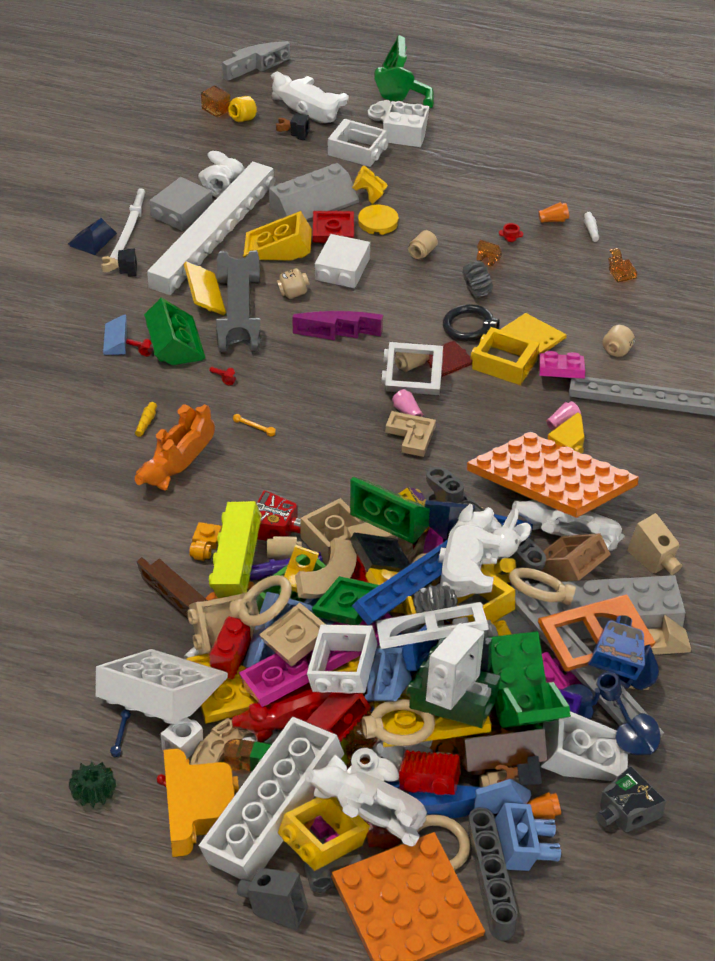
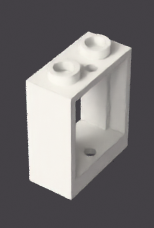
(359, 132)
(414, 387)
(333, 639)
(452, 668)

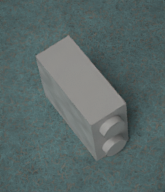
(180, 203)

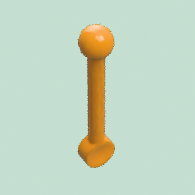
(270, 431)

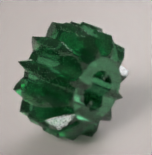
(92, 784)

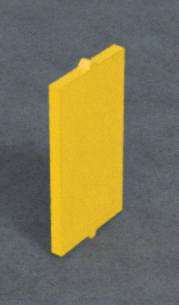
(204, 288)

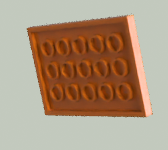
(553, 474)

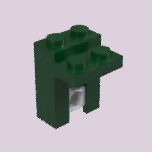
(471, 708)

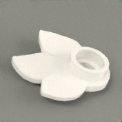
(379, 110)
(377, 767)

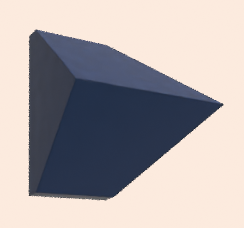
(93, 237)
(444, 516)

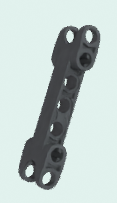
(238, 324)
(451, 490)

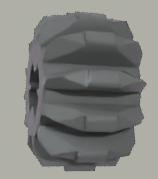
(477, 279)
(434, 598)

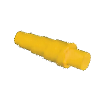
(146, 418)

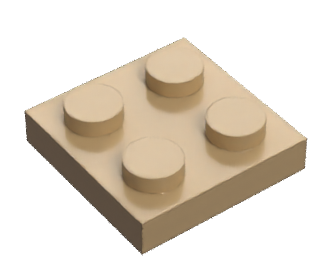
(293, 634)

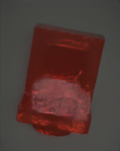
(381, 837)

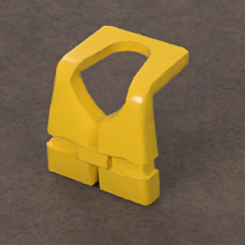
(370, 182)

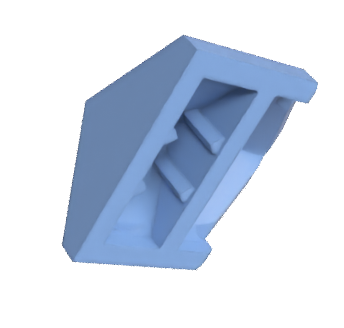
(387, 675)
(495, 795)

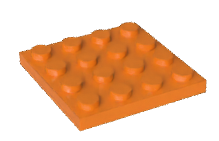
(408, 902)

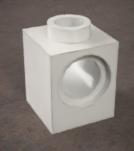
(183, 736)

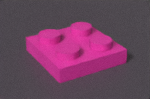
(559, 365)

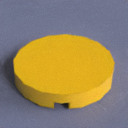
(378, 219)

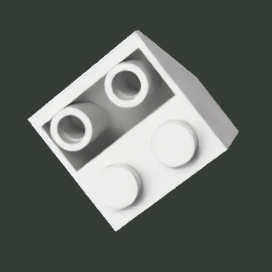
(406, 123)

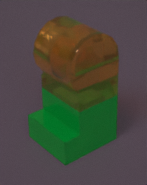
(244, 754)

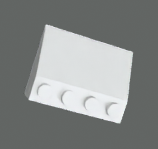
(157, 684)

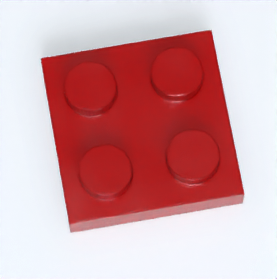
(332, 222)

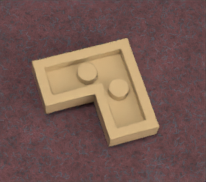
(414, 428)

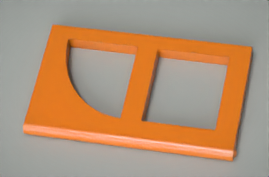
(607, 608)

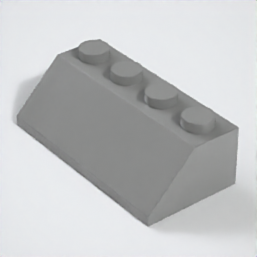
(317, 191)

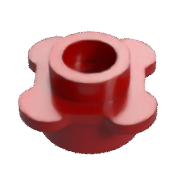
(511, 232)

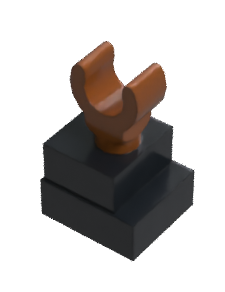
(298, 125)
(527, 773)

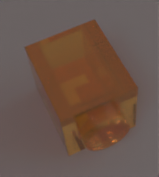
(215, 101)

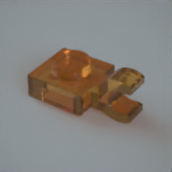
(621, 269)

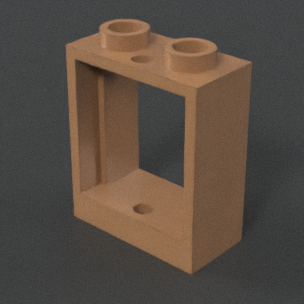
(574, 556)

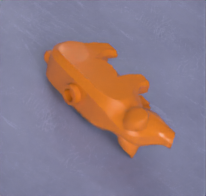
(178, 446)

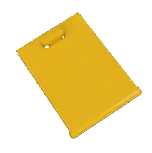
(535, 330)

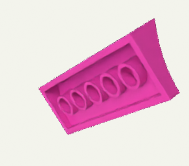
(275, 677)

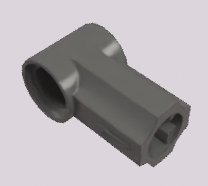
(321, 879)

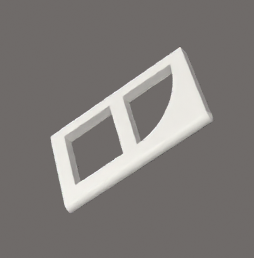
(391, 627)

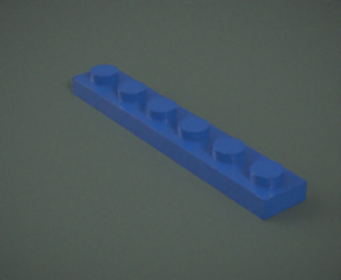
(397, 588)

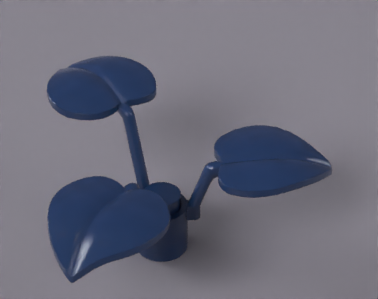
(641, 733)

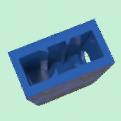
(620, 649)

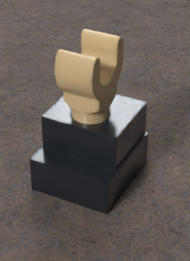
(126, 262)

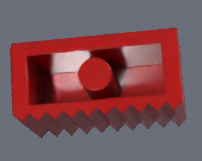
(230, 646)
(340, 713)
(429, 772)

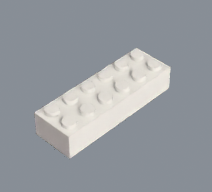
(249, 826)

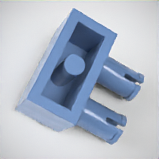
(519, 837)

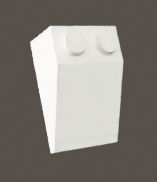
(583, 749)

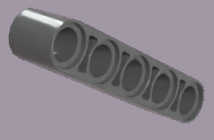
(483, 836)

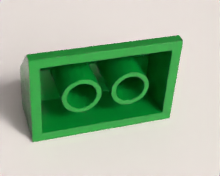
(173, 334)
(387, 510)

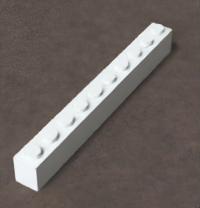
(211, 227)

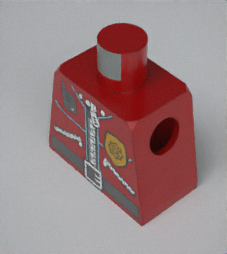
(278, 516)

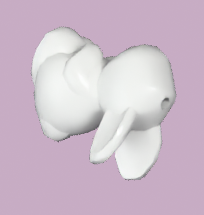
(219, 176)
(510, 534)

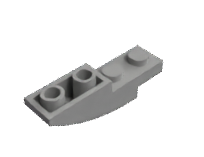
(255, 57)

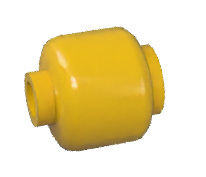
(242, 109)

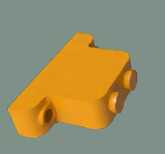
(195, 797)

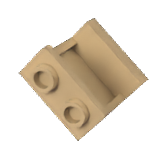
(209, 618)

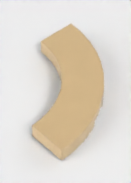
(341, 563)
(212, 747)

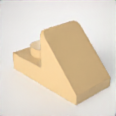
(670, 638)

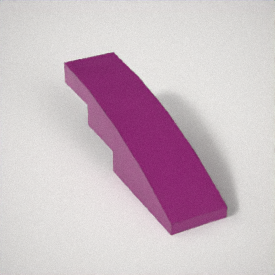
(333, 323)

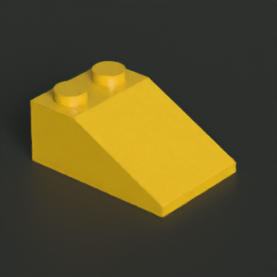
(281, 239)

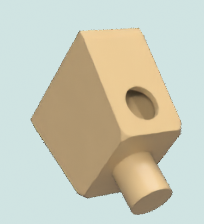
(655, 546)

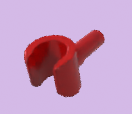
(144, 347)
(227, 376)

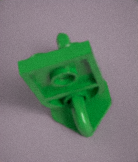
(396, 81)

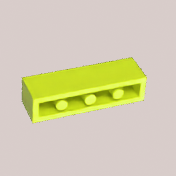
(235, 549)

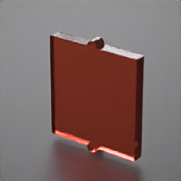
(453, 358)

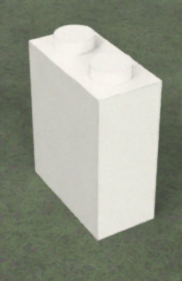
(342, 261)

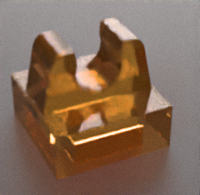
(490, 251)

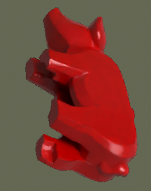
(277, 714)

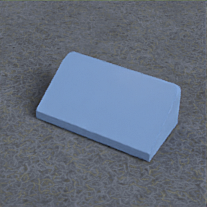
(115, 336)

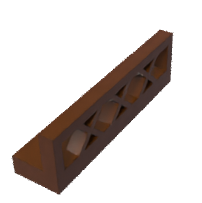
(169, 585)

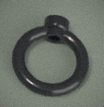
(489, 322)

